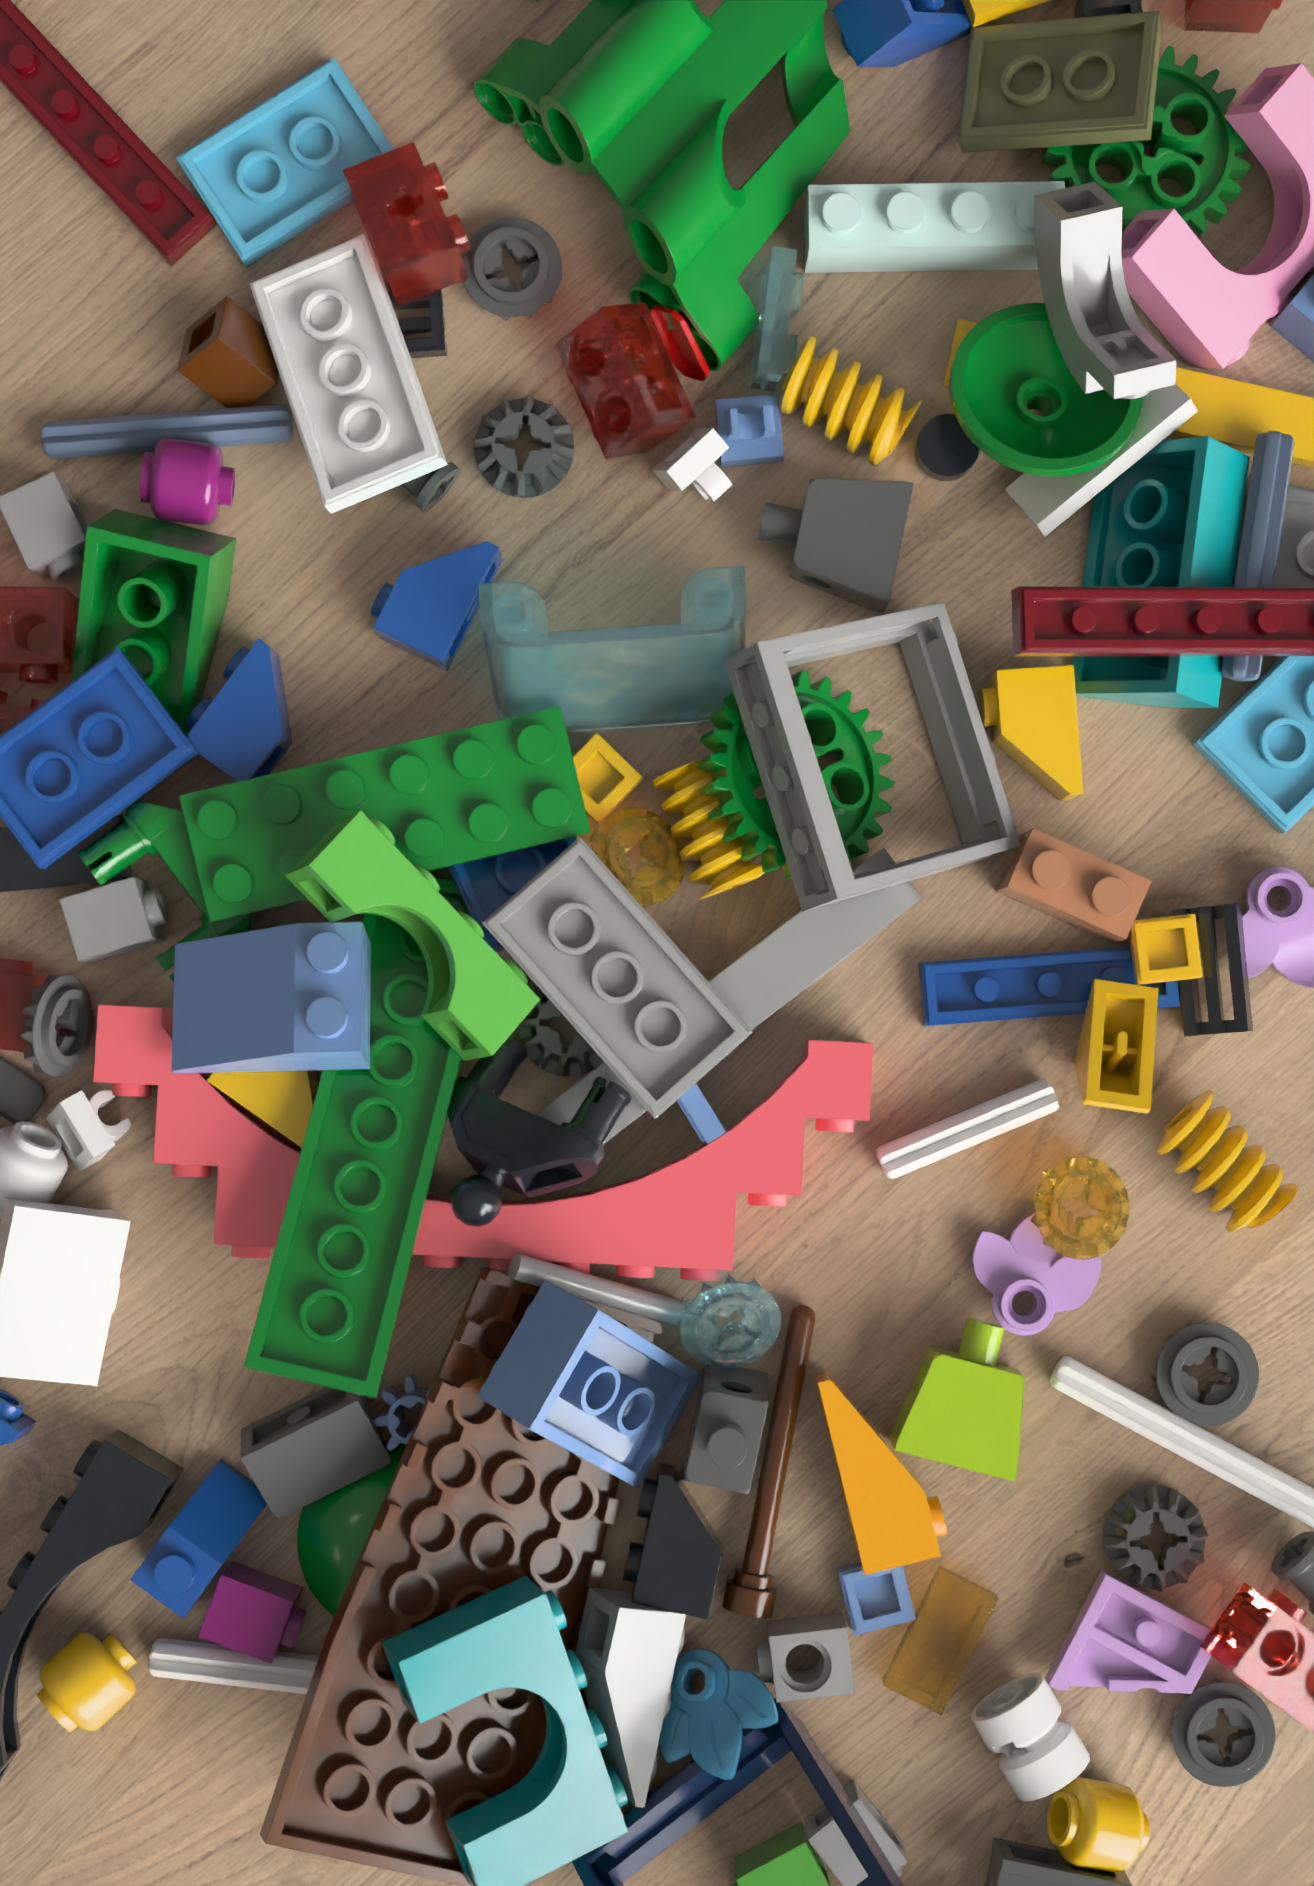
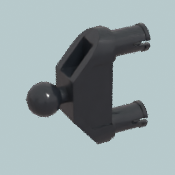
(517, 1146)

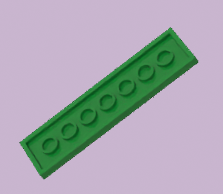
(360, 1185)

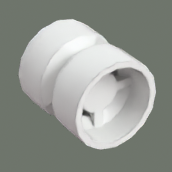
(1035, 1746)

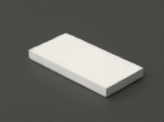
(348, 374)

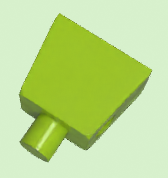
(964, 1406)

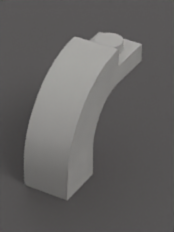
(1088, 297)

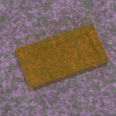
(940, 1640)

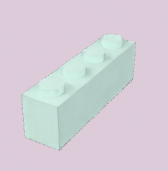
(921, 226)

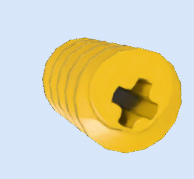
(846, 402)
(720, 861)
(1225, 1164)

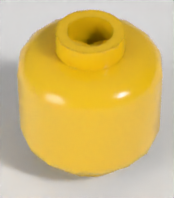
(87, 1681)
(1097, 1824)

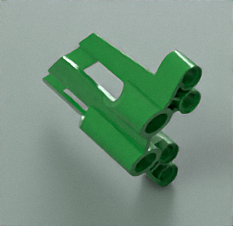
(646, 105)

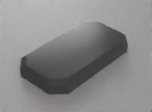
(19, 1094)

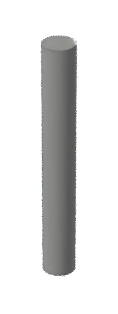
(597, 1289)

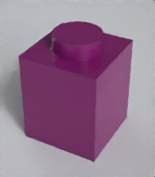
(253, 1613)

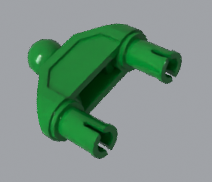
(163, 833)

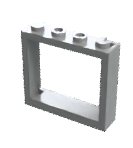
(794, 776)

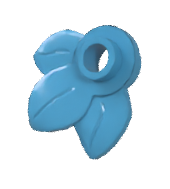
(713, 1720)

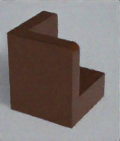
(228, 355)

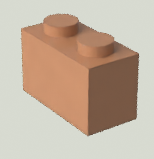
(1074, 886)

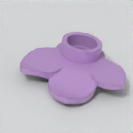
(1280, 936)
(1030, 1266)

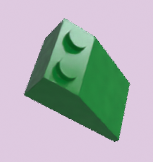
(158, 599)

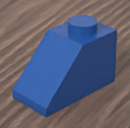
(898, 30)
(435, 603)
(200, 1539)

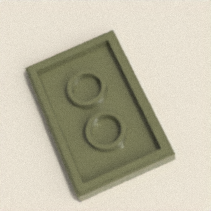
(1061, 82)

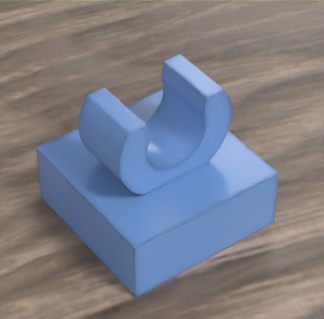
(750, 430)

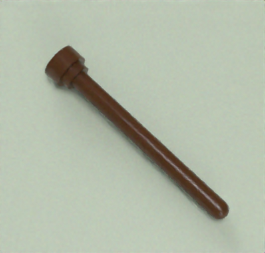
(752, 1588)

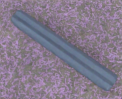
(144, 431)
(1261, 531)

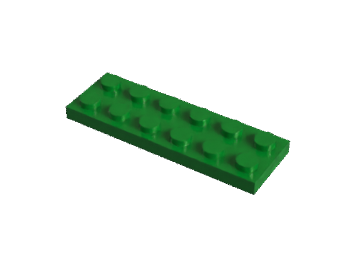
(438, 795)

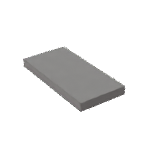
(617, 978)

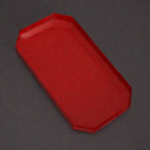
(680, 343)

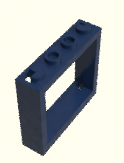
(695, 1794)

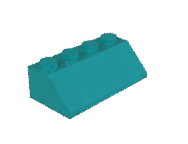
(1165, 525)

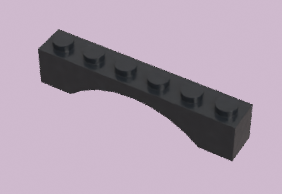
(113, 1502)

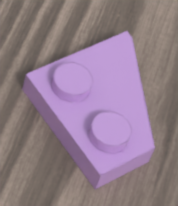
(1130, 1643)

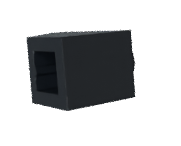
(679, 1551)

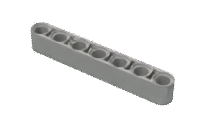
(776, 970)

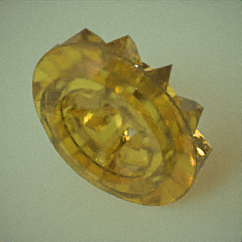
(658, 850)
(1101, 1190)

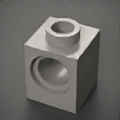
(47, 527)
(115, 919)
(827, 1678)
(835, 1850)

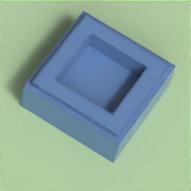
(701, 1114)
(875, 1598)

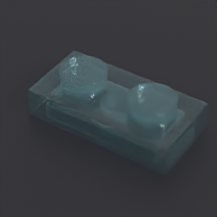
(780, 293)

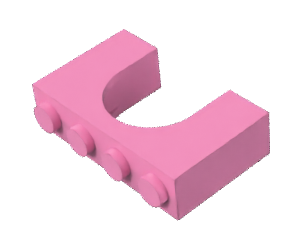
(1178, 282)

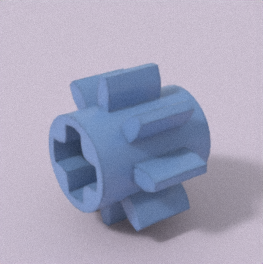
(396, 1413)

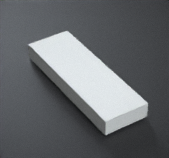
(1054, 499)

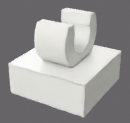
(694, 465)
(81, 1130)

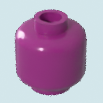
(186, 481)

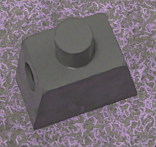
(844, 537)
(726, 1428)

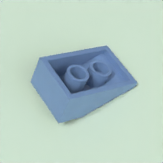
(273, 1000)
(589, 1384)

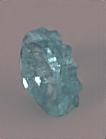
(736, 1342)

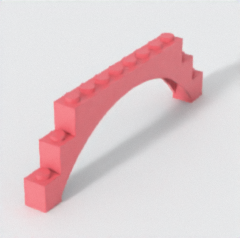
(660, 1219)

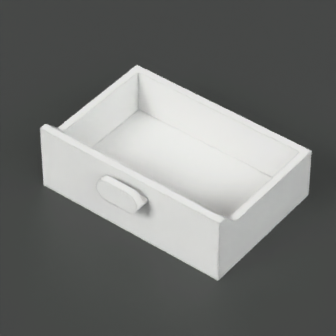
(57, 1289)

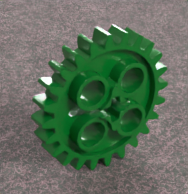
(1205, 185)
(853, 775)

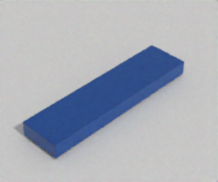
(1024, 985)

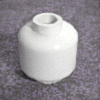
(30, 1163)

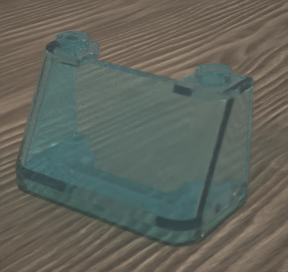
(621, 672)

